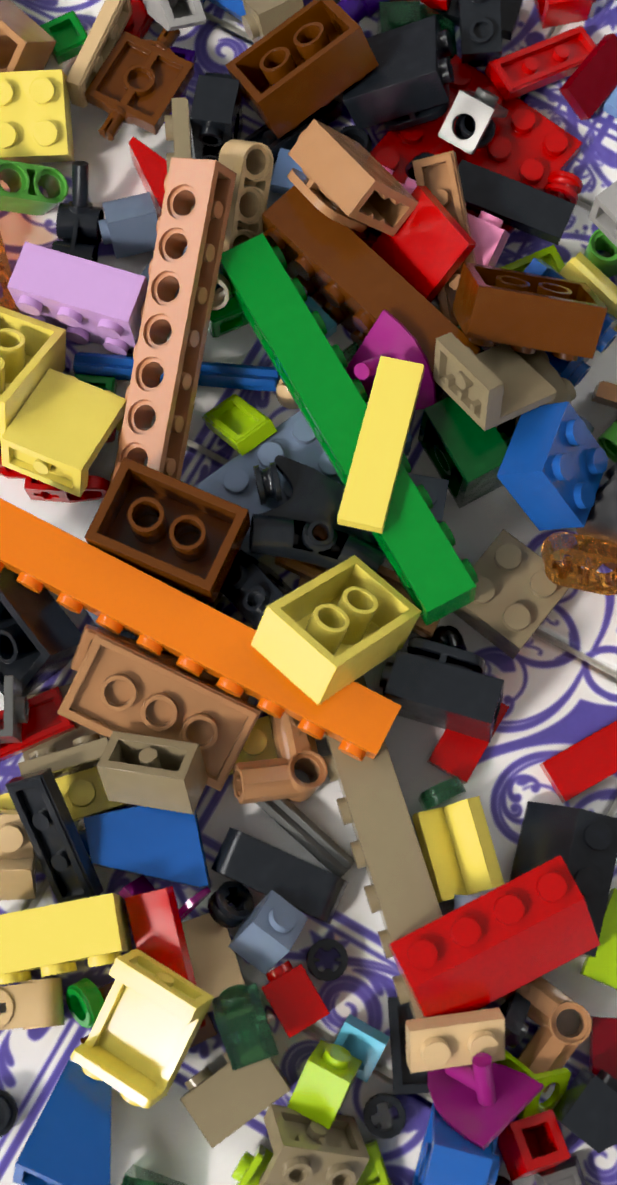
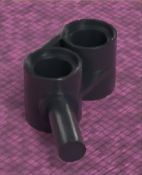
(78, 219)

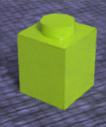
(324, 1083)

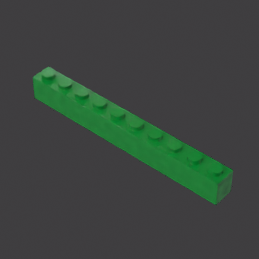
(335, 410)

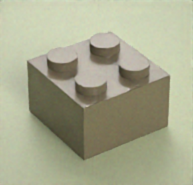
(510, 594)

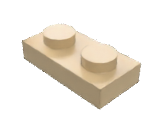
(454, 1039)

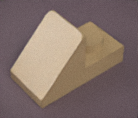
(16, 859)

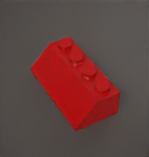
(496, 942)

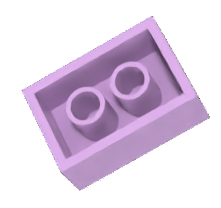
(80, 296)

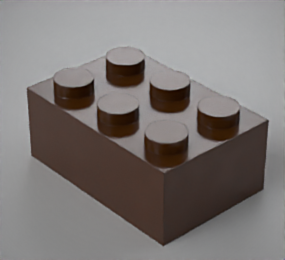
(302, 65)
(528, 312)
(169, 529)

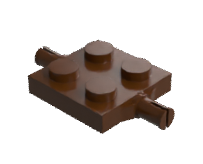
(139, 82)

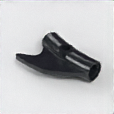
(309, 513)

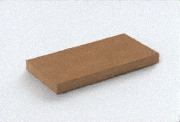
(144, 696)

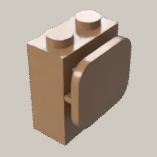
(348, 181)

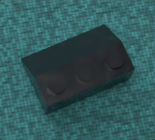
(34, 634)
(584, 842)

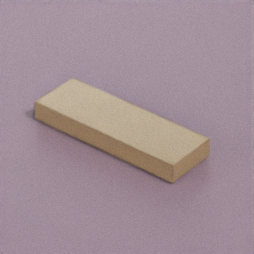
(96, 48)

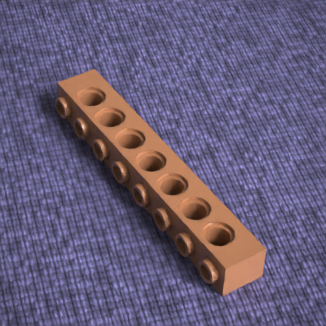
(188, 315)

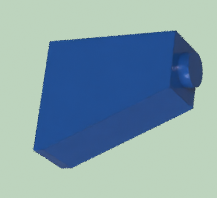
(148, 844)
(70, 1135)

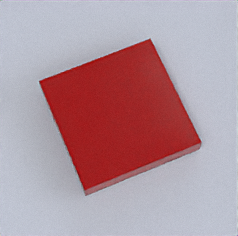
(426, 245)

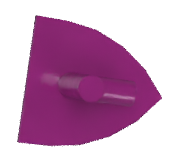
(392, 340)
(481, 1097)

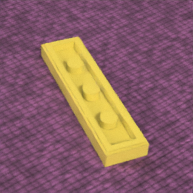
(380, 445)

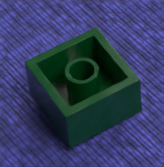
(462, 450)

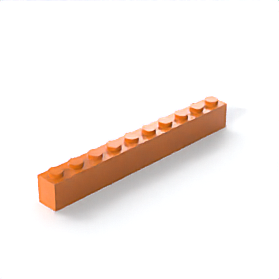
(183, 627)

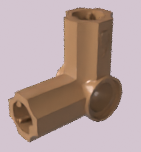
(276, 777)
(547, 1046)

